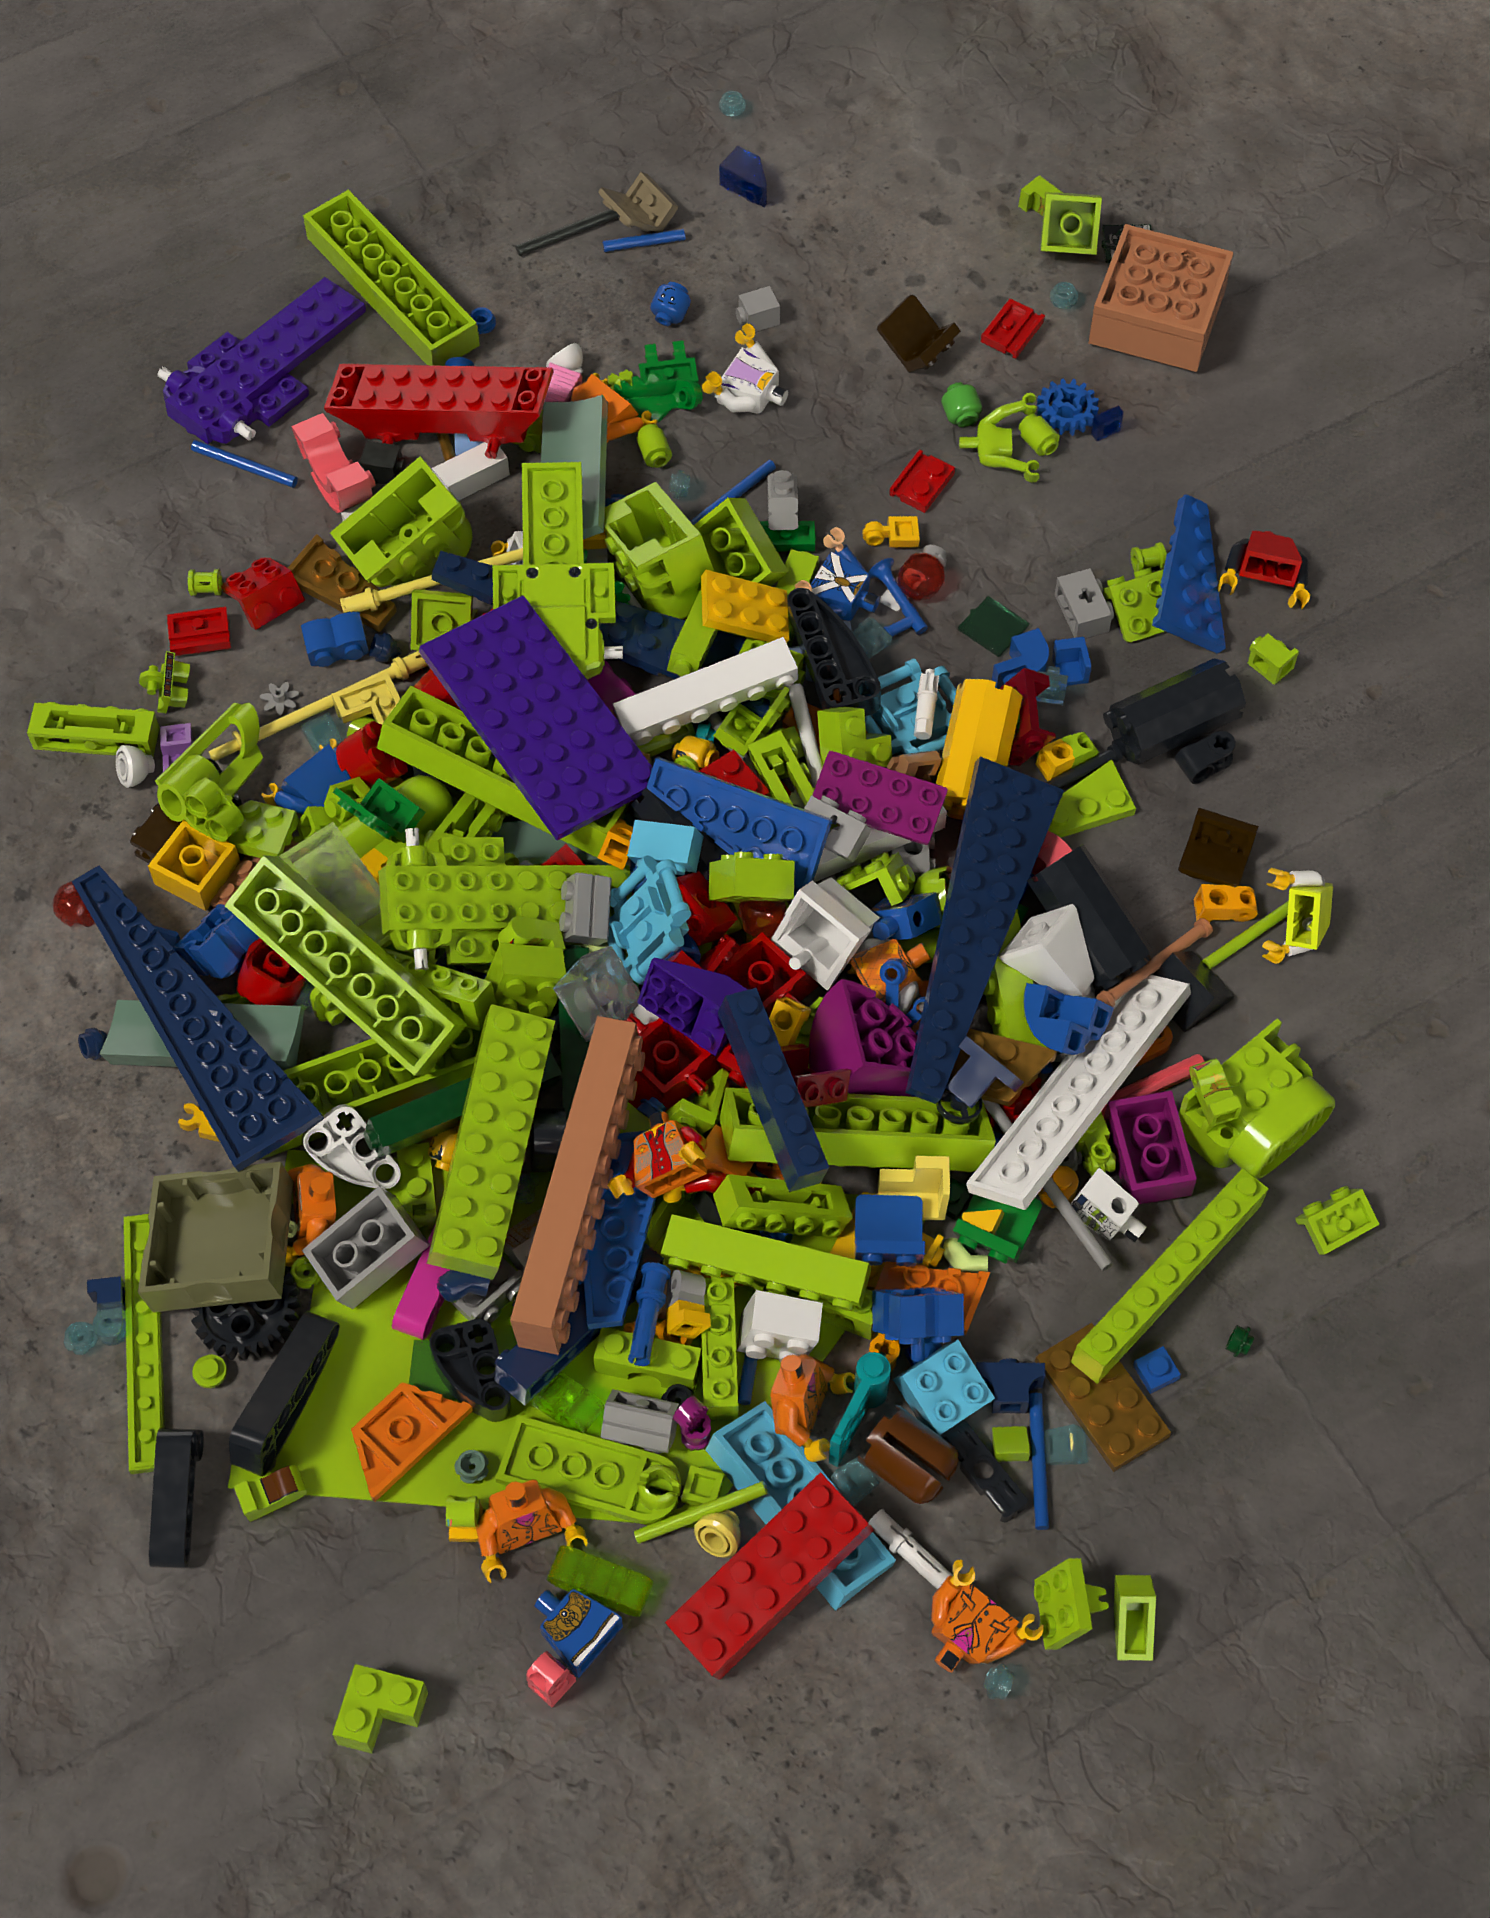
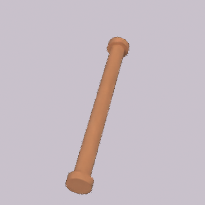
(1201, 928)

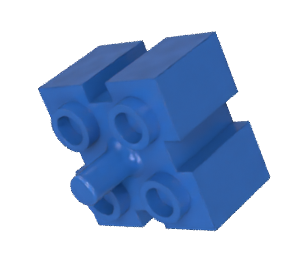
(217, 944)
(918, 1315)

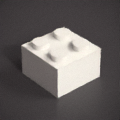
(778, 1326)

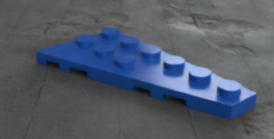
(743, 818)
(617, 1247)

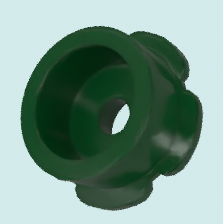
(1239, 1341)

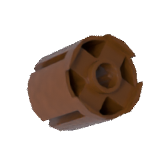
(899, 1469)

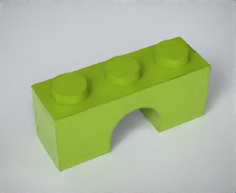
(669, 1361)

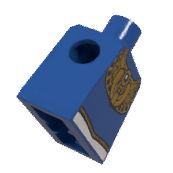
(577, 1628)

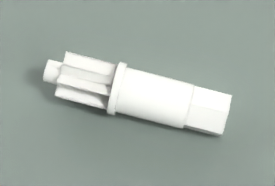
(926, 703)

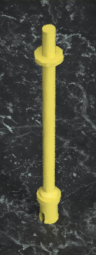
(372, 598)
(399, 669)

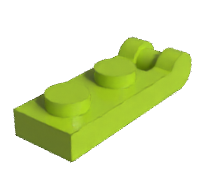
(418, 1184)

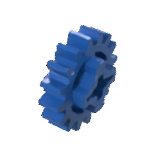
(1067, 406)

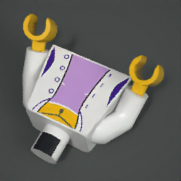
(749, 379)

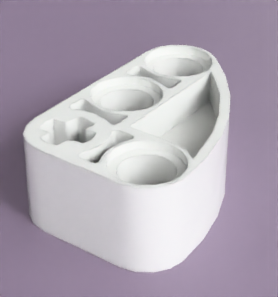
(340, 1152)

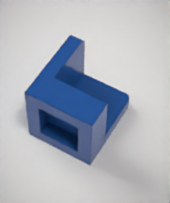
(1072, 659)

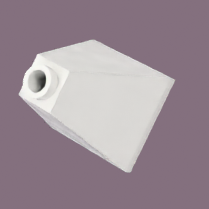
(1052, 952)

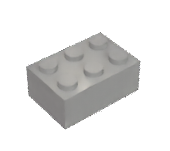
(365, 1247)

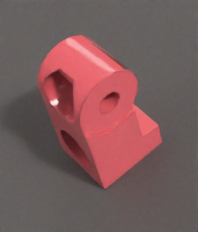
(549, 1678)

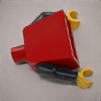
(1270, 560)

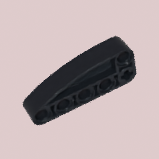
(841, 655)
(282, 1395)

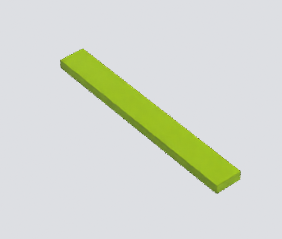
(143, 1354)

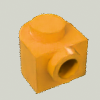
(1066, 1181)

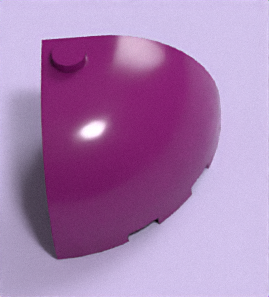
(865, 1036)

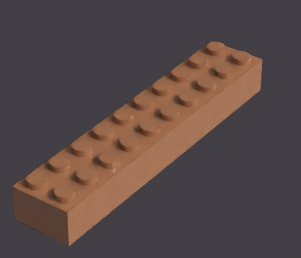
(577, 1186)

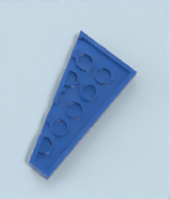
(1189, 580)

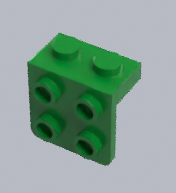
(383, 809)
(1010, 1234)

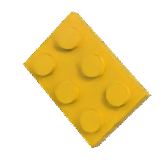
(744, 607)

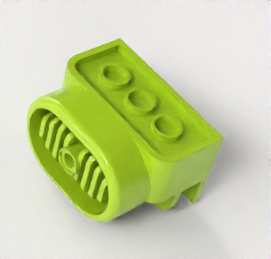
(405, 528)
(656, 551)
(1277, 1113)

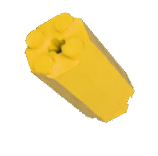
(979, 725)

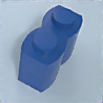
(335, 639)

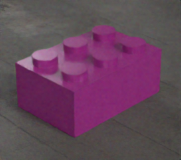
(1150, 1147)

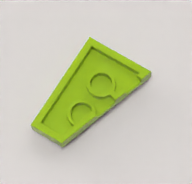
(1093, 802)

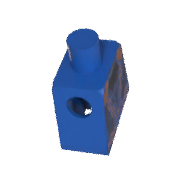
(898, 920)

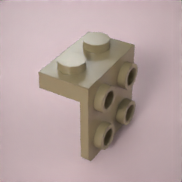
(643, 204)

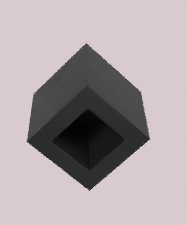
(382, 461)

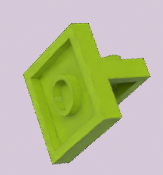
(438, 613)

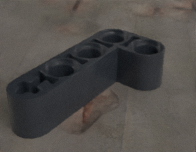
(173, 1496)

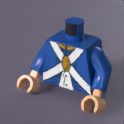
(842, 580)

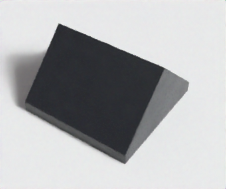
(1206, 989)

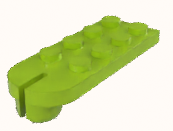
(591, 1471)

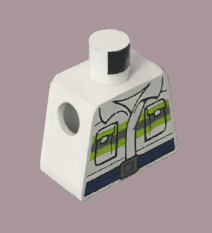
(1107, 1208)

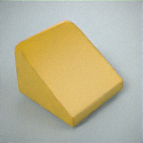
(985, 1220)

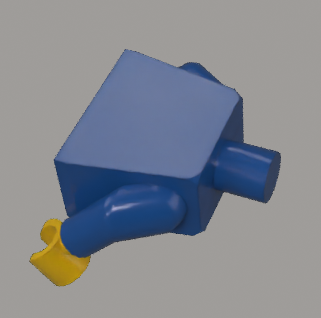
(309, 782)

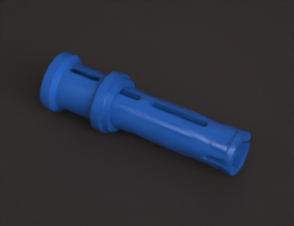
(650, 1300)

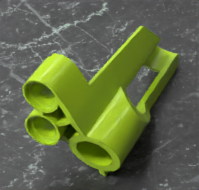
(195, 789)

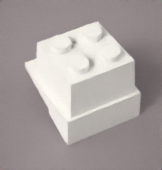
(823, 930)

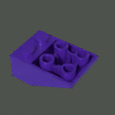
(688, 1000)

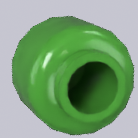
(961, 404)

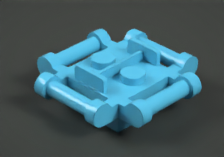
(899, 709)
(651, 919)

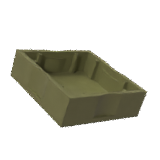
(216, 1237)

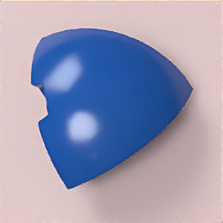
(1064, 1020)

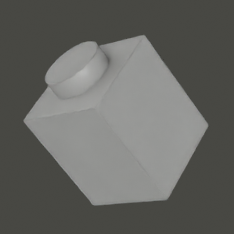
(759, 309)

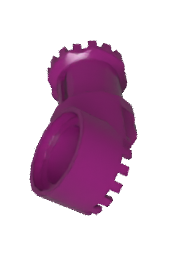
(691, 1416)

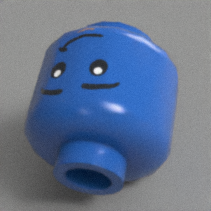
(670, 303)

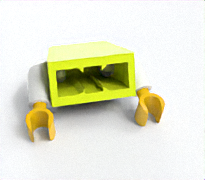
(1307, 912)

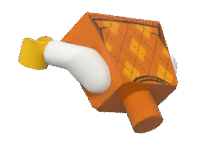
(874, 953)

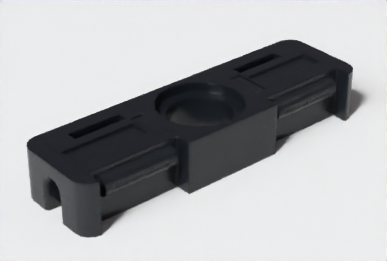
(999, 1487)

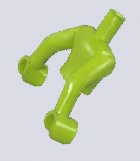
(995, 443)

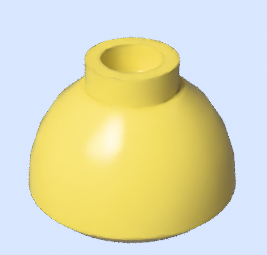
(719, 1533)

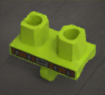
(163, 680)

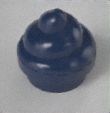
(384, 648)
(92, 1043)

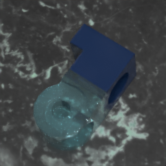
(110, 1317)

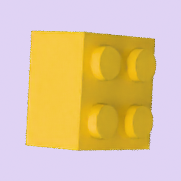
(193, 865)

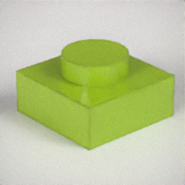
(701, 1486)

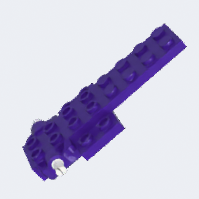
(249, 378)

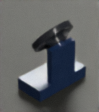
(973, 1081)

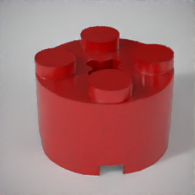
(362, 759)
(268, 977)

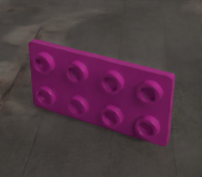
(883, 796)

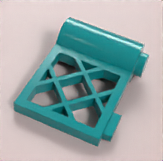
(870, 1391)

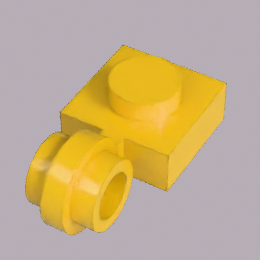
(900, 530)

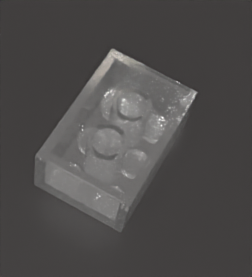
(336, 873)

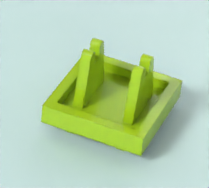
(1066, 1603)

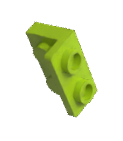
(1338, 1219)

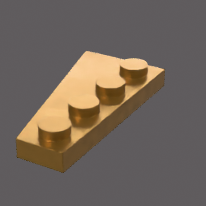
(328, 578)

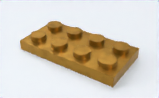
(1110, 1412)

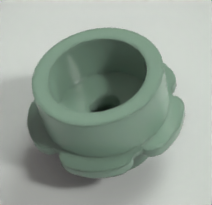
(465, 1460)

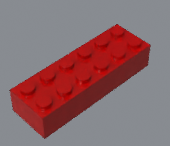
(769, 1576)

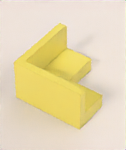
(372, 696)
(927, 1180)

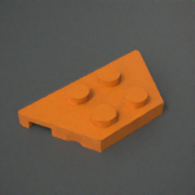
(402, 1433)

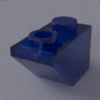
(744, 175)

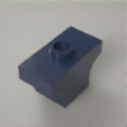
(1011, 1383)

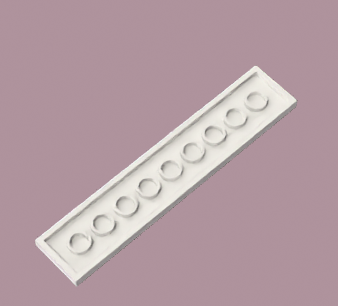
(1076, 1095)

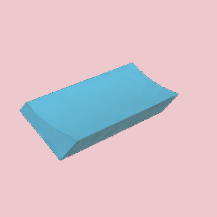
(754, 1453)

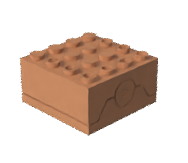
(1160, 297)

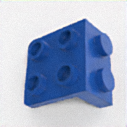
(889, 1229)

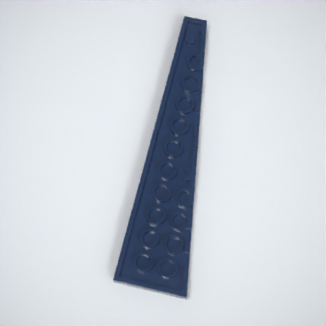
(642, 633)
(993, 860)
(228, 1072)

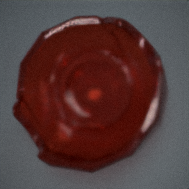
(921, 576)
(70, 907)
(761, 916)

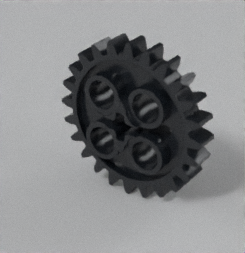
(223, 1328)

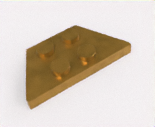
(1019, 1057)

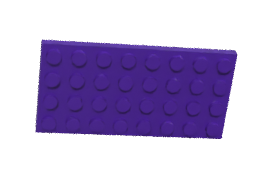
(539, 716)

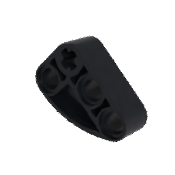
(546, 1137)
(462, 1364)

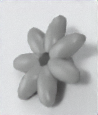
(279, 698)

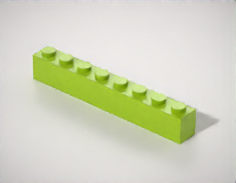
(1169, 1276)

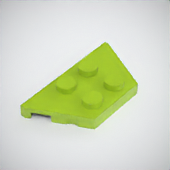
(265, 829)

